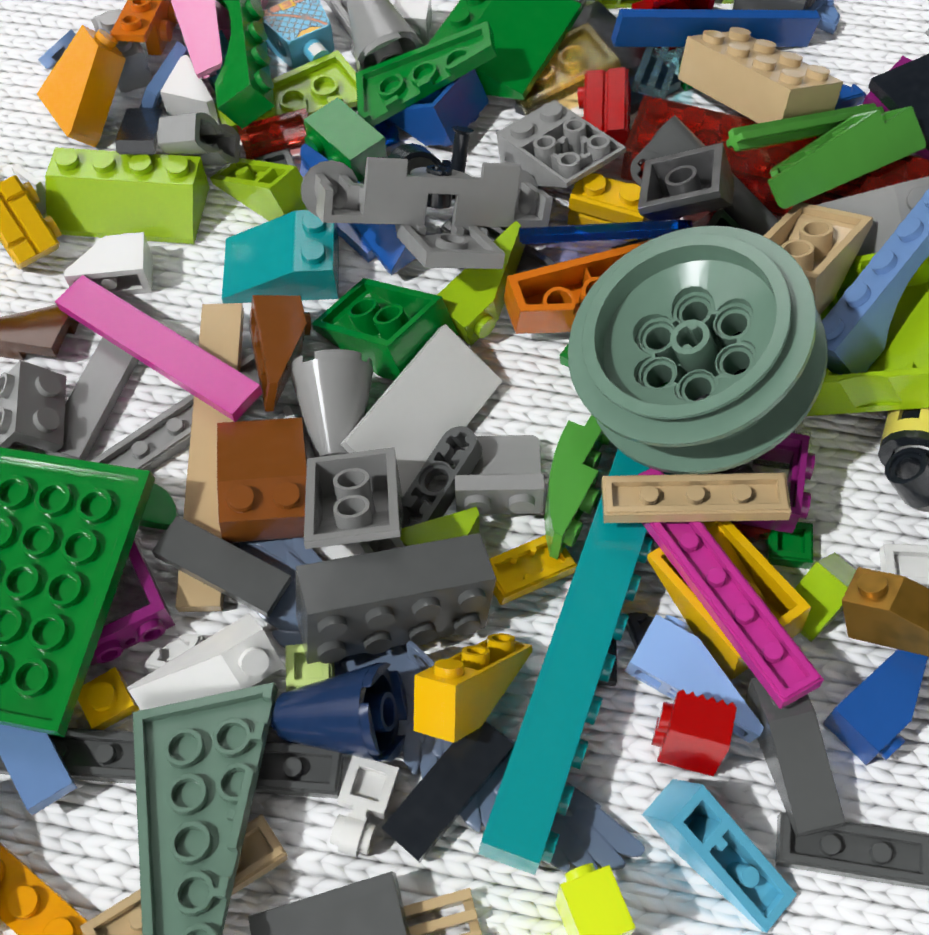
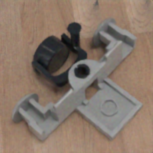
(413, 179)

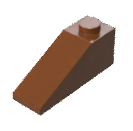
(277, 339)

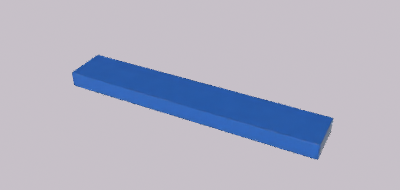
(673, 26)

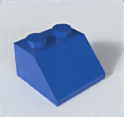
(435, 115)

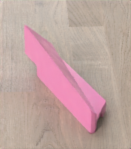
(201, 34)

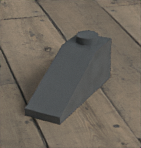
(797, 761)

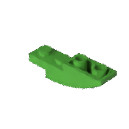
(572, 483)

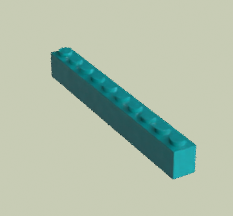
(565, 690)

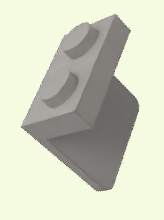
(32, 407)
(504, 478)

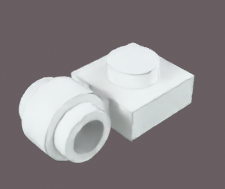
(365, 791)

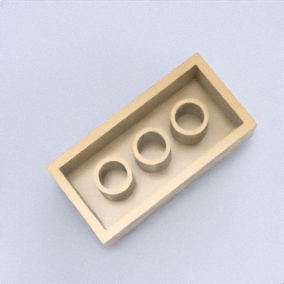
(756, 76)

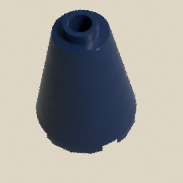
(346, 713)

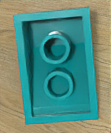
(283, 257)

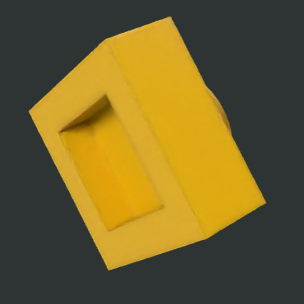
(106, 700)

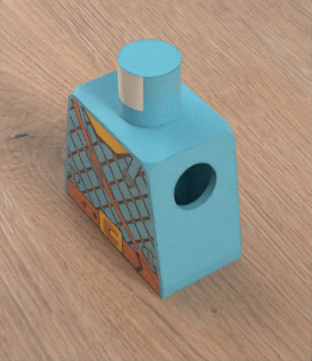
(298, 31)

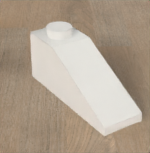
(220, 664)

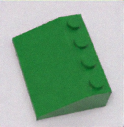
(524, 39)

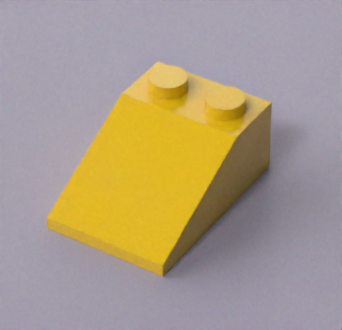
(767, 582)

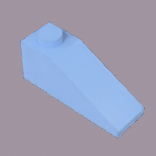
(678, 660)

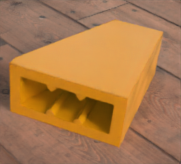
(84, 85)

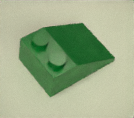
(383, 324)

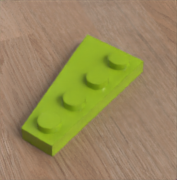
(310, 87)

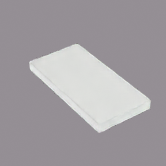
(432, 394)

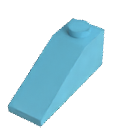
(719, 851)

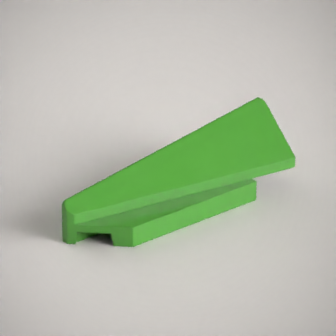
(846, 153)

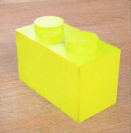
(593, 903)

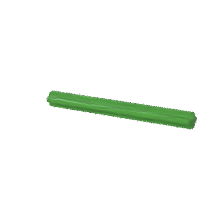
(792, 128)

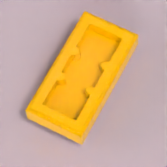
(528, 569)

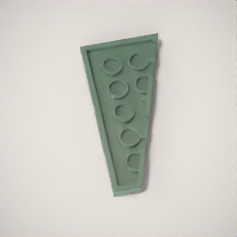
(194, 804)

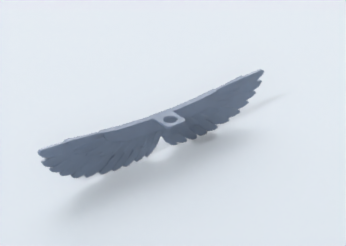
(584, 831)

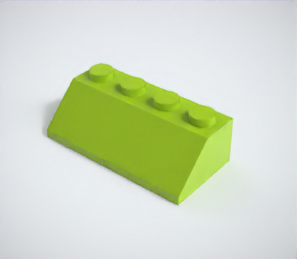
(126, 193)

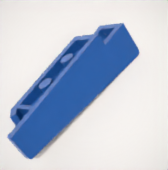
(366, 239)

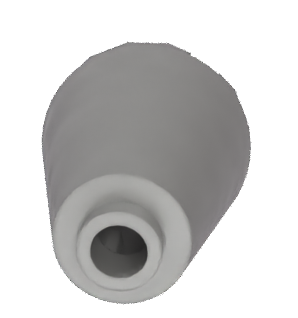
(379, 32)
(331, 396)

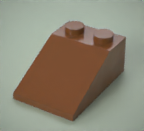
(261, 479)

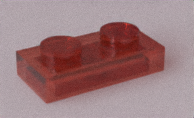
(273, 134)

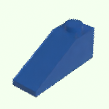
(879, 707)

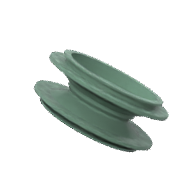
(658, 300)

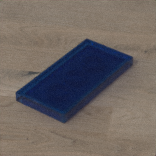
(601, 232)

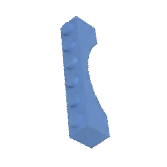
(862, 316)

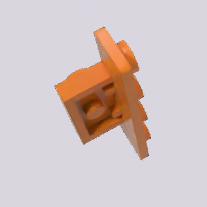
(146, 22)

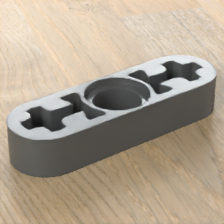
(436, 465)

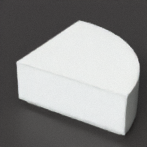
(172, 650)

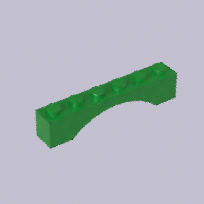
(245, 79)

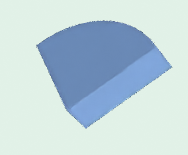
(828, 15)
(53, 54)

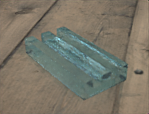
(662, 54)

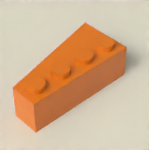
(551, 295)

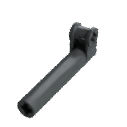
(677, 138)

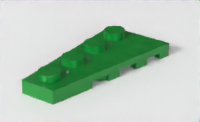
(420, 72)

